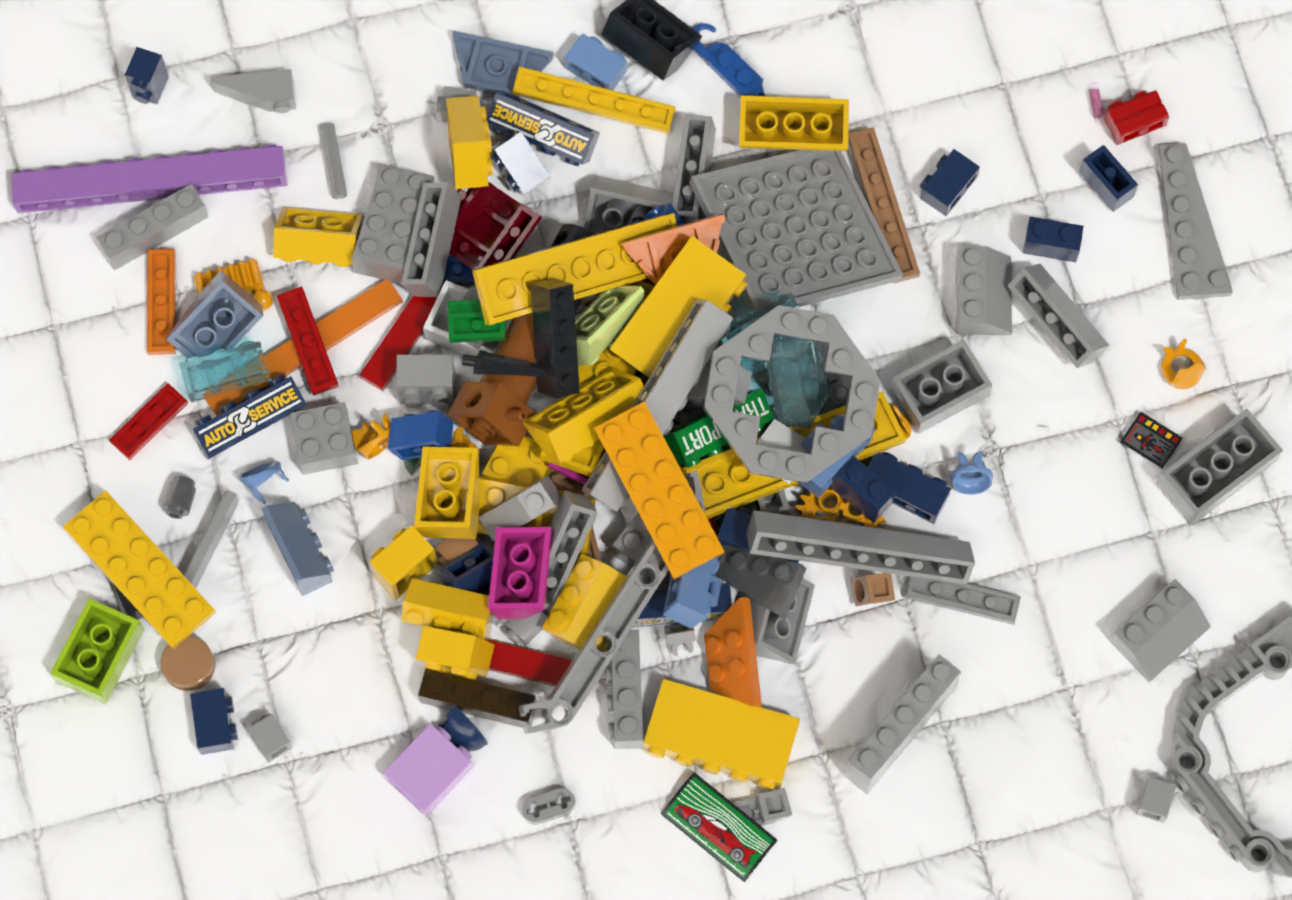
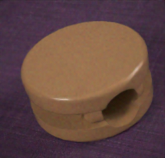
(188, 665)

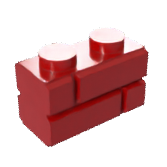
(1136, 117)

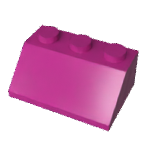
(519, 572)

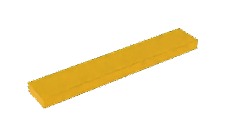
(593, 100)

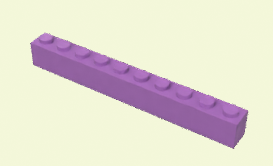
(148, 179)

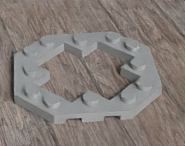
(841, 359)

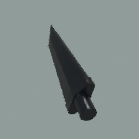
(501, 365)

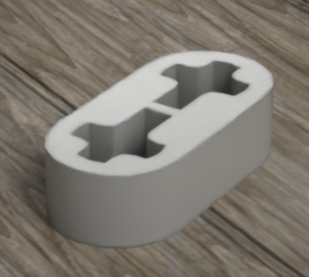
(547, 799)

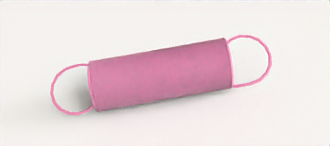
(1096, 103)

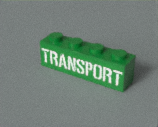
(702, 436)

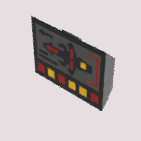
(1151, 440)

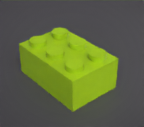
(97, 651)

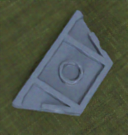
(494, 64)

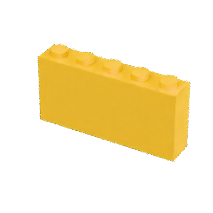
(692, 275)
(721, 735)

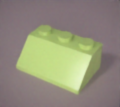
(605, 320)

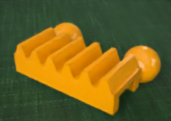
(245, 275)

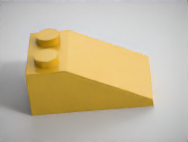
(448, 493)

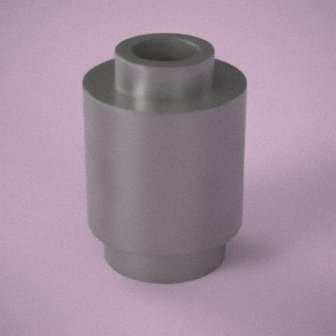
(179, 497)

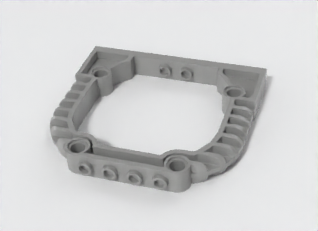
(1197, 782)

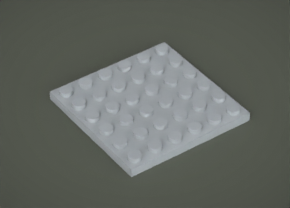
(797, 227)

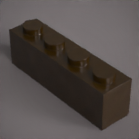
(475, 698)

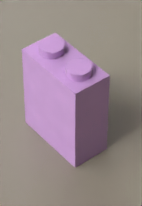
(429, 769)

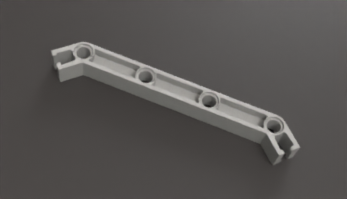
(613, 626)

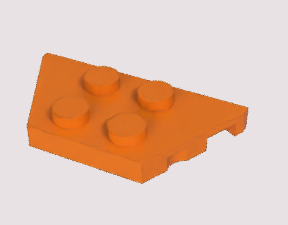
(659, 249)
(733, 655)

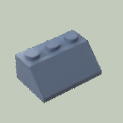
(298, 546)

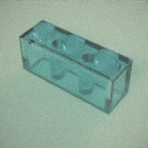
(224, 371)

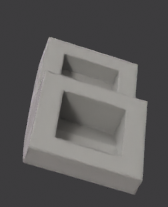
(767, 807)

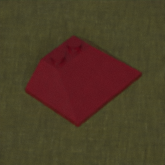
(490, 226)

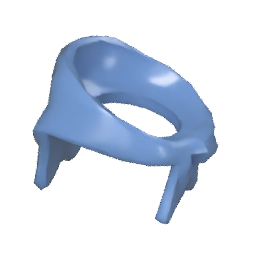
(258, 475)
(973, 477)

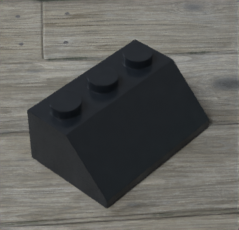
(651, 36)

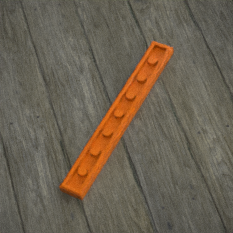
(332, 329)

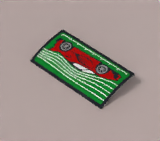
(719, 826)

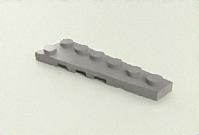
(1193, 243)

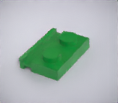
(468, 323)

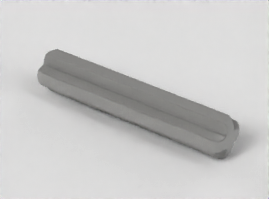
(333, 160)

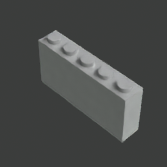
(902, 724)

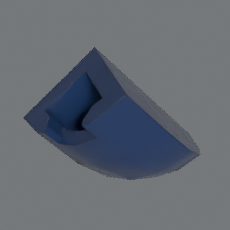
(463, 731)

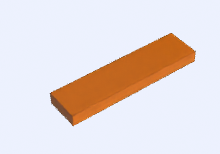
(161, 300)

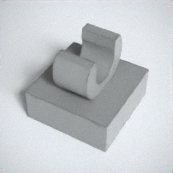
(679, 634)

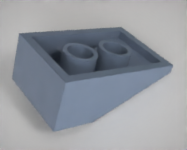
(216, 318)

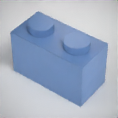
(595, 62)

